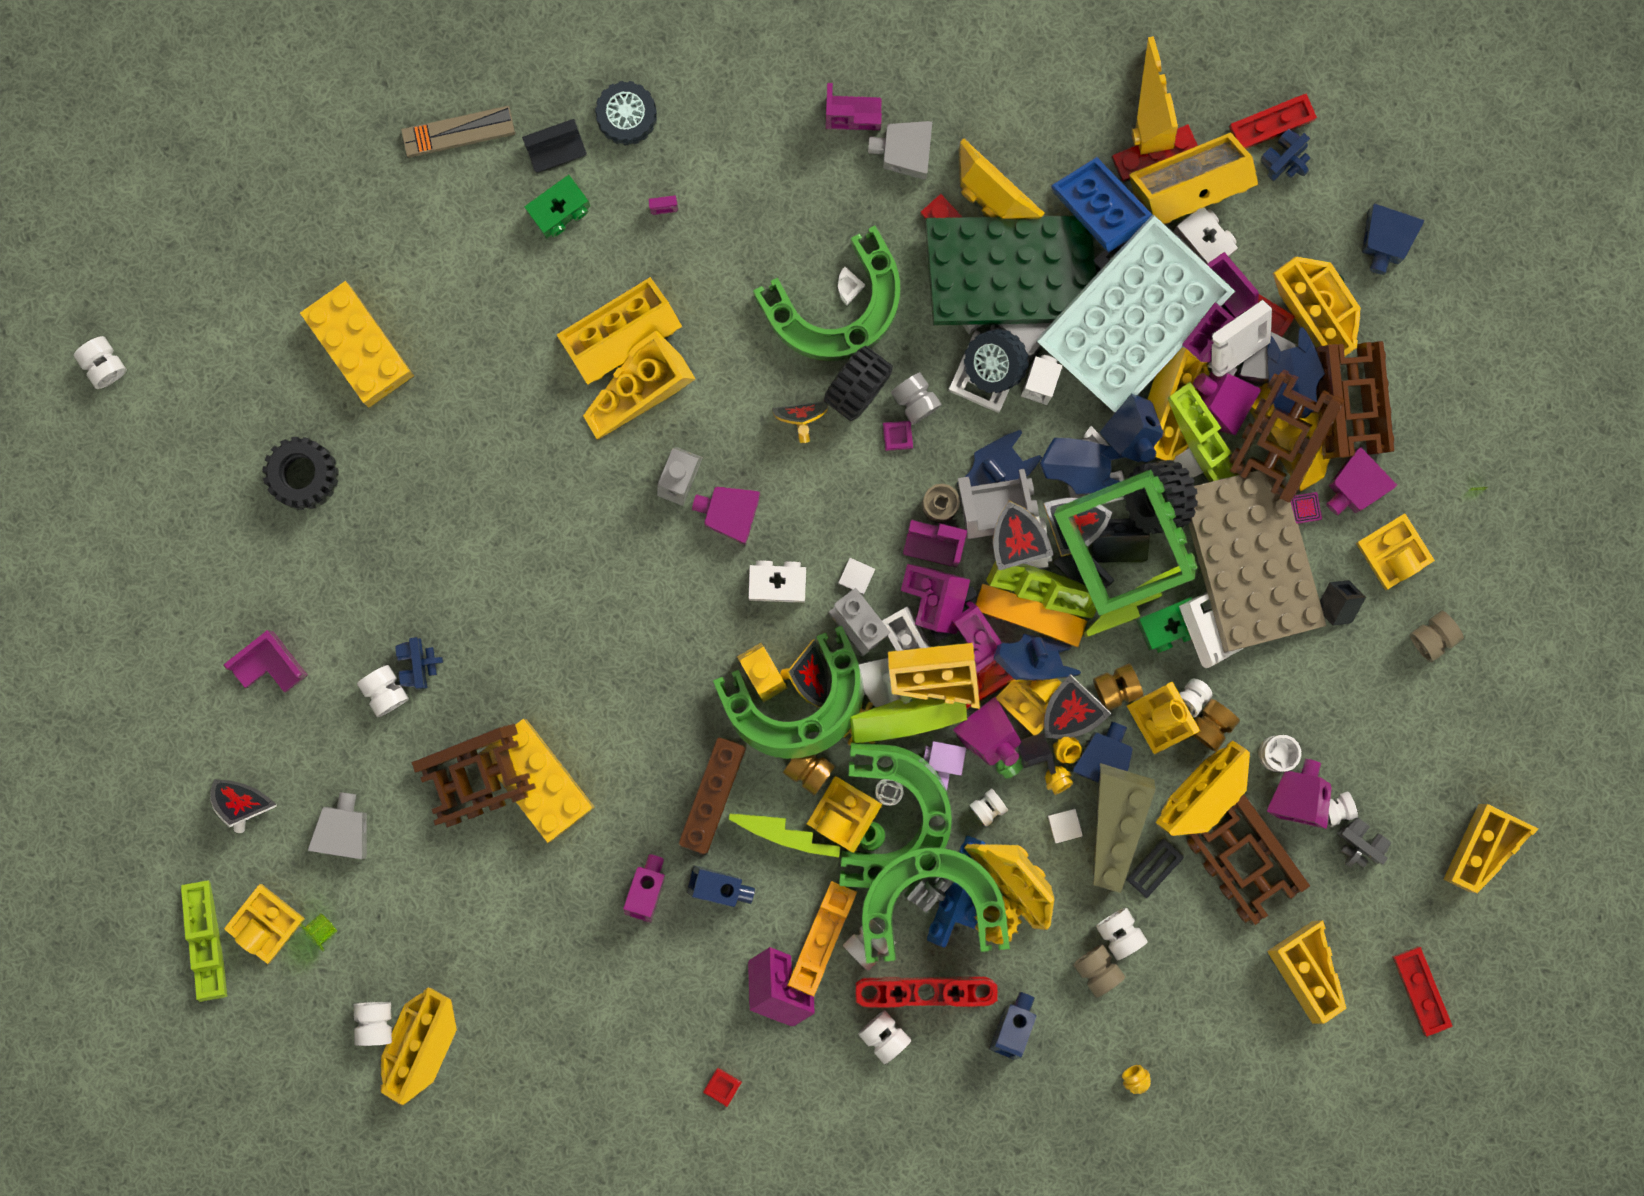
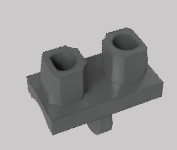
(1375, 850)
(928, 890)

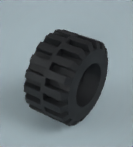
(858, 383)
(280, 461)
(1177, 489)

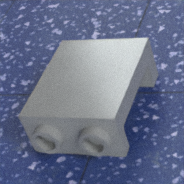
(984, 503)
(859, 622)

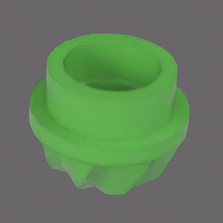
(1009, 771)
(873, 837)

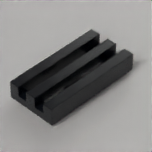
(1170, 850)

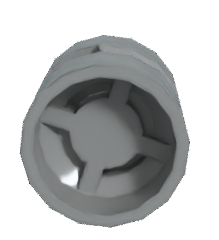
(916, 398)

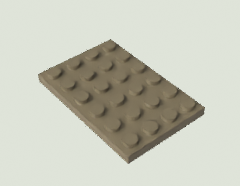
(1253, 562)

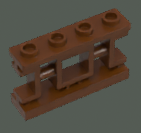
(1373, 394)
(1305, 445)
(466, 755)
(712, 796)
(1263, 847)

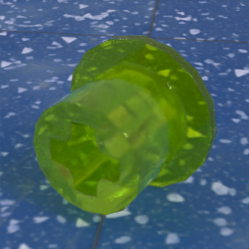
(319, 931)

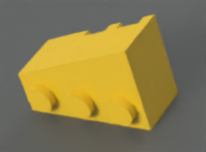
(935, 673)
(1486, 846)
(1309, 972)

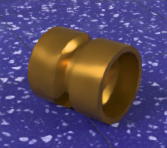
(1108, 690)
(1214, 724)
(810, 771)

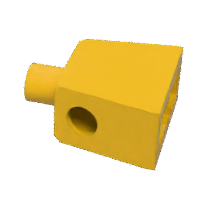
(762, 672)

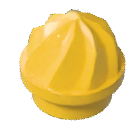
(1067, 750)
(1059, 781)
(1136, 1079)

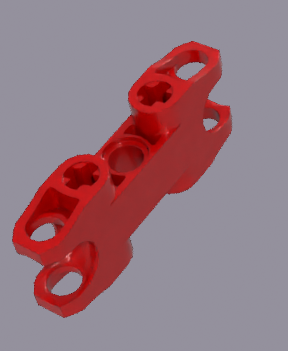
(941, 996)

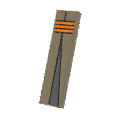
(458, 131)

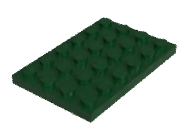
(1006, 268)

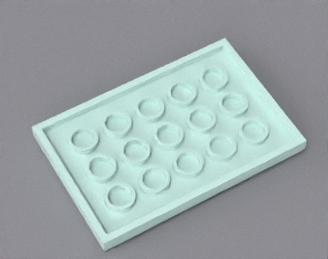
(1134, 314)

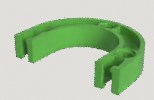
(835, 343)
(790, 738)
(930, 792)
(906, 870)

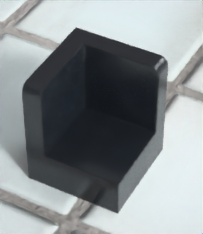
(1341, 602)
(1036, 751)

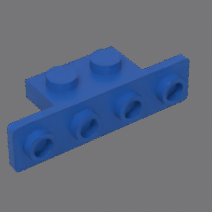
(954, 908)

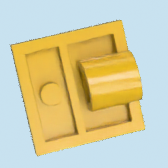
(1395, 551)
(1028, 701)
(1163, 718)
(844, 814)
(264, 924)

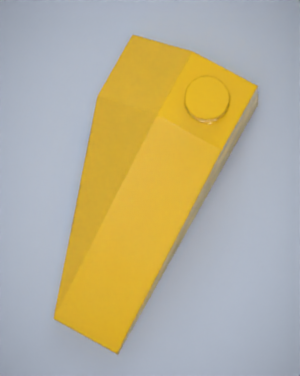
(1156, 115)

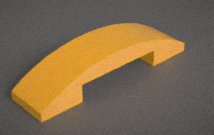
(1030, 615)
(822, 938)

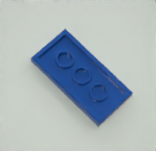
(1102, 204)

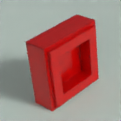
(722, 1087)

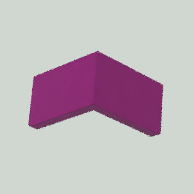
(852, 112)
(1245, 293)
(935, 543)
(941, 596)
(978, 631)
(263, 656)
(769, 989)

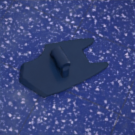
(1299, 361)
(999, 462)
(1079, 464)
(1034, 659)

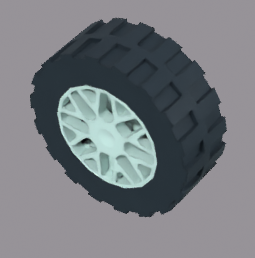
(626, 113)
(996, 361)

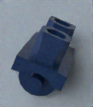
(1278, 164)
(414, 651)

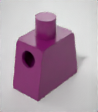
(1200, 339)
(1227, 399)
(1358, 484)
(729, 511)
(990, 734)
(1302, 797)
(643, 902)

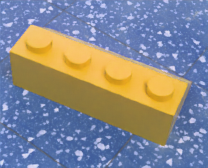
(609, 333)

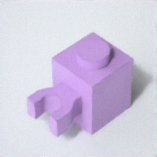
(945, 759)

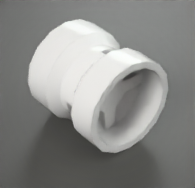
(1196, 695)
(885, 792)
(1341, 809)
(982, 810)

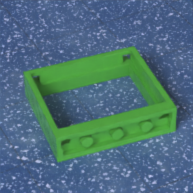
(1082, 557)

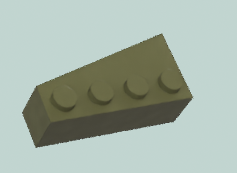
(1121, 814)

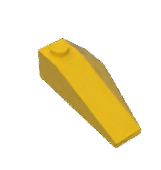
(643, 381)

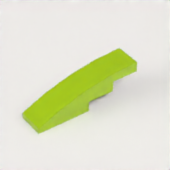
(1201, 433)
(1046, 587)
(1126, 612)
(907, 719)
(774, 830)
(204, 941)

